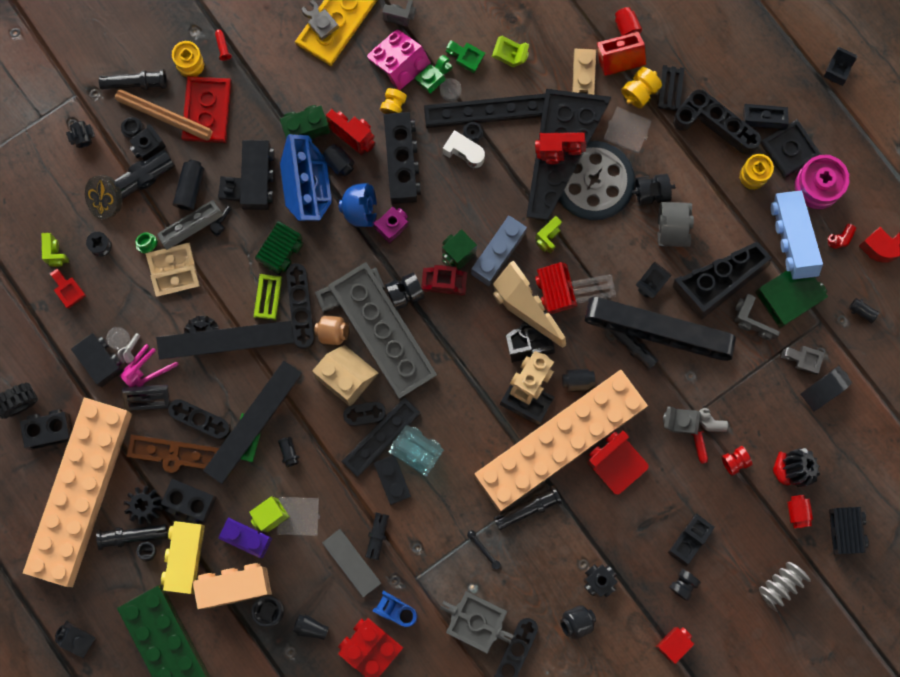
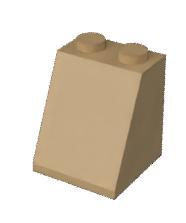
(344, 374)

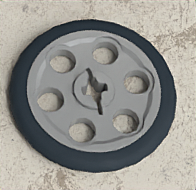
(623, 183)

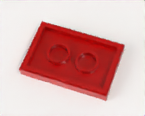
(208, 104)

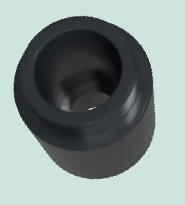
(338, 160)
(578, 380)

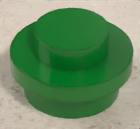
(146, 242)

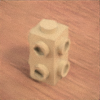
(529, 382)

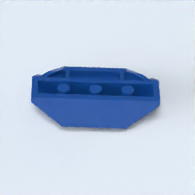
(305, 179)

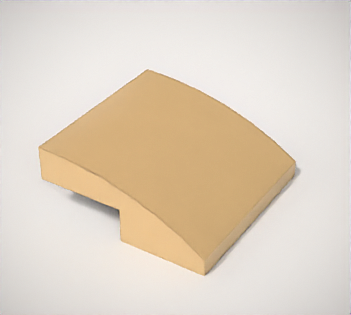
(172, 269)

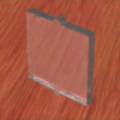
(627, 130)
(302, 518)

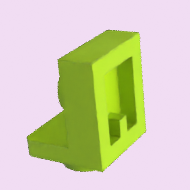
(550, 231)
(49, 249)

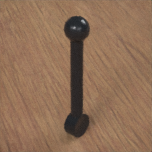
(472, 535)

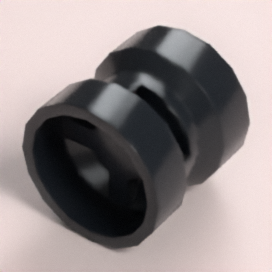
(685, 584)

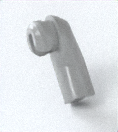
(710, 424)

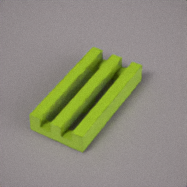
(265, 316)

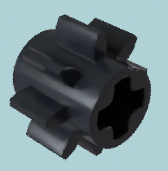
(80, 134)

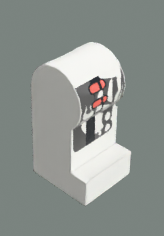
(465, 149)

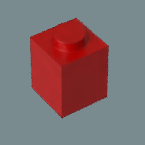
(675, 644)

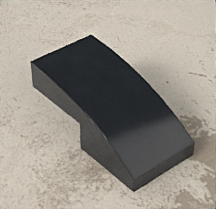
(691, 539)

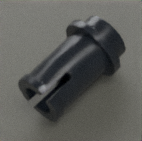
(863, 310)
(288, 452)

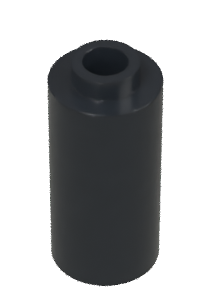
(188, 185)

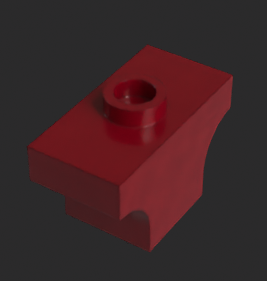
(444, 280)

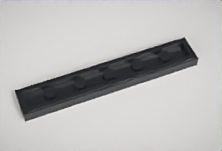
(484, 110)
(224, 340)
(253, 422)

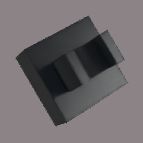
(229, 188)

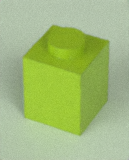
(268, 515)

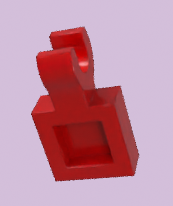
(68, 290)

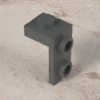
(744, 307)

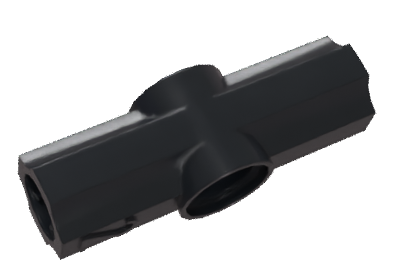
(144, 173)

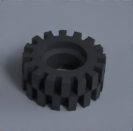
(16, 400)

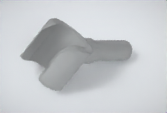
(125, 354)

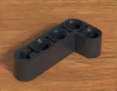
(719, 125)

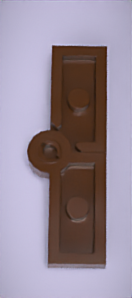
(170, 453)

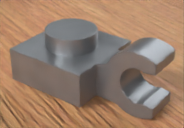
(807, 358)

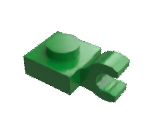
(468, 57)
(432, 76)

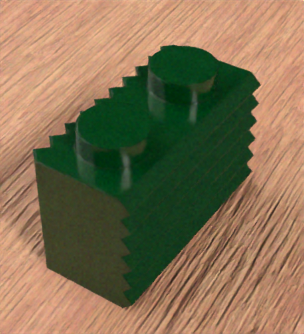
(279, 248)

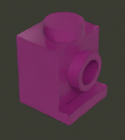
(388, 231)

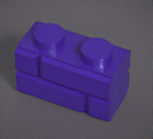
(245, 538)

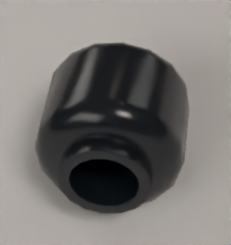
(578, 622)

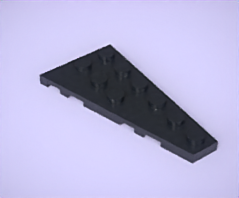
(562, 114)

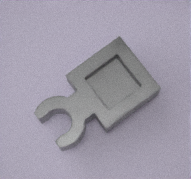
(320, 22)

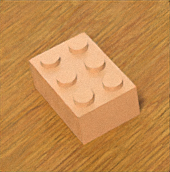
(231, 586)

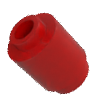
(627, 21)
(800, 511)

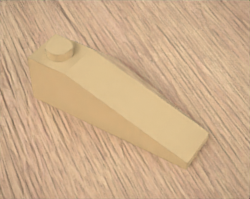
(516, 295)

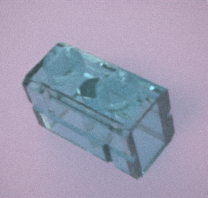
(416, 450)

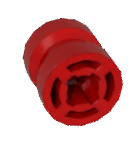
(736, 460)

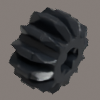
(801, 467)
(151, 508)

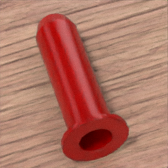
(224, 54)
(700, 446)

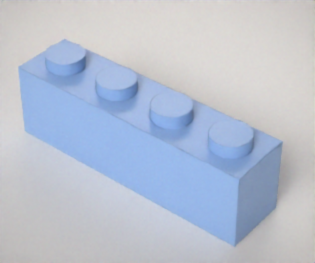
(796, 235)

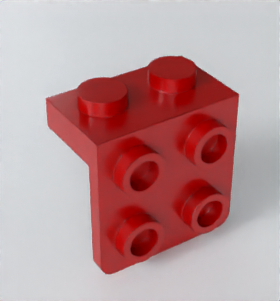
(617, 463)

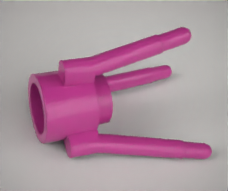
(132, 373)

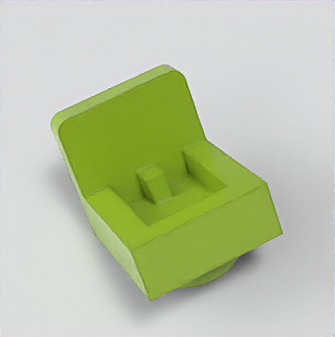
(510, 51)

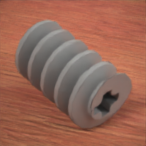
(783, 585)

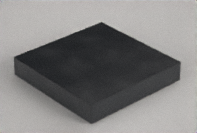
(790, 148)

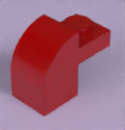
(881, 246)

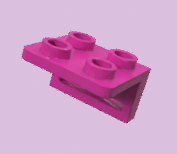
(399, 58)

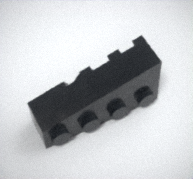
(715, 283)

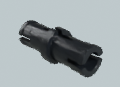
(377, 536)

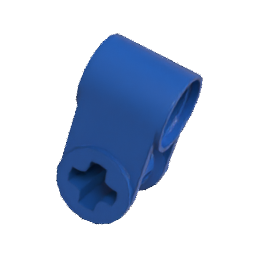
(394, 609)

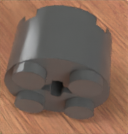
(674, 223)

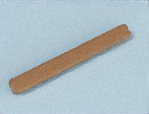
(163, 115)

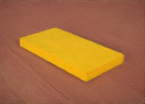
(348, 15)

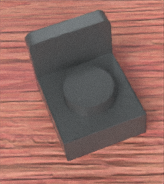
(396, 14)
(681, 420)

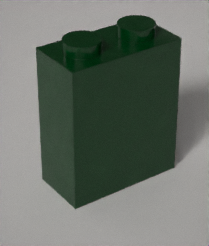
(789, 297)

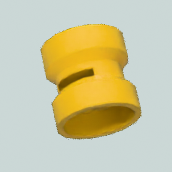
(393, 101)

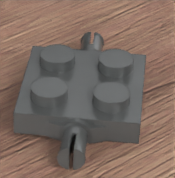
(476, 622)

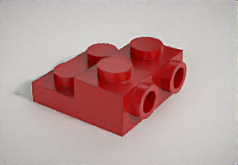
(354, 133)
(553, 145)
(369, 649)

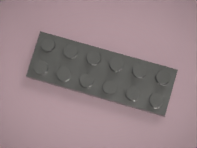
(382, 330)

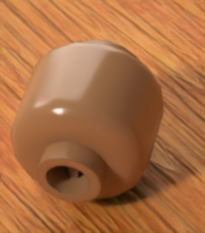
(332, 330)

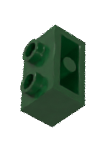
(307, 122)
(458, 250)

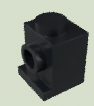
(154, 145)

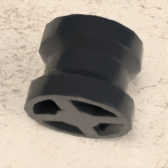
(102, 247)

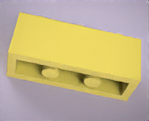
(182, 557)

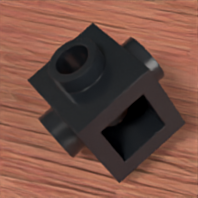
(592, 584)

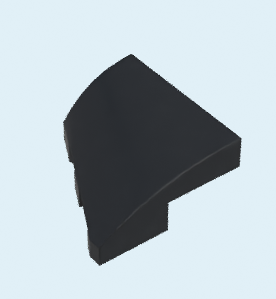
(526, 340)

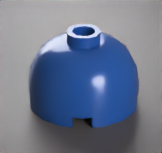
(358, 205)

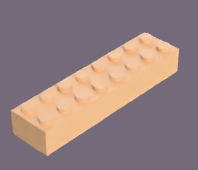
(560, 440)
(77, 493)

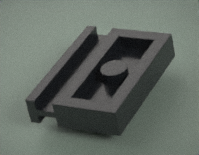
(533, 412)

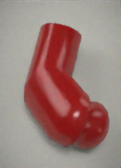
(843, 239)
(778, 469)

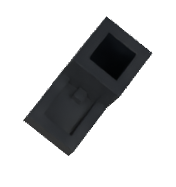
(826, 388)

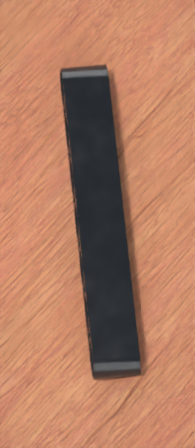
(660, 328)

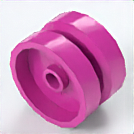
(822, 181)

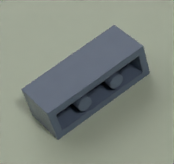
(498, 250)

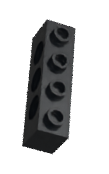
(401, 124)

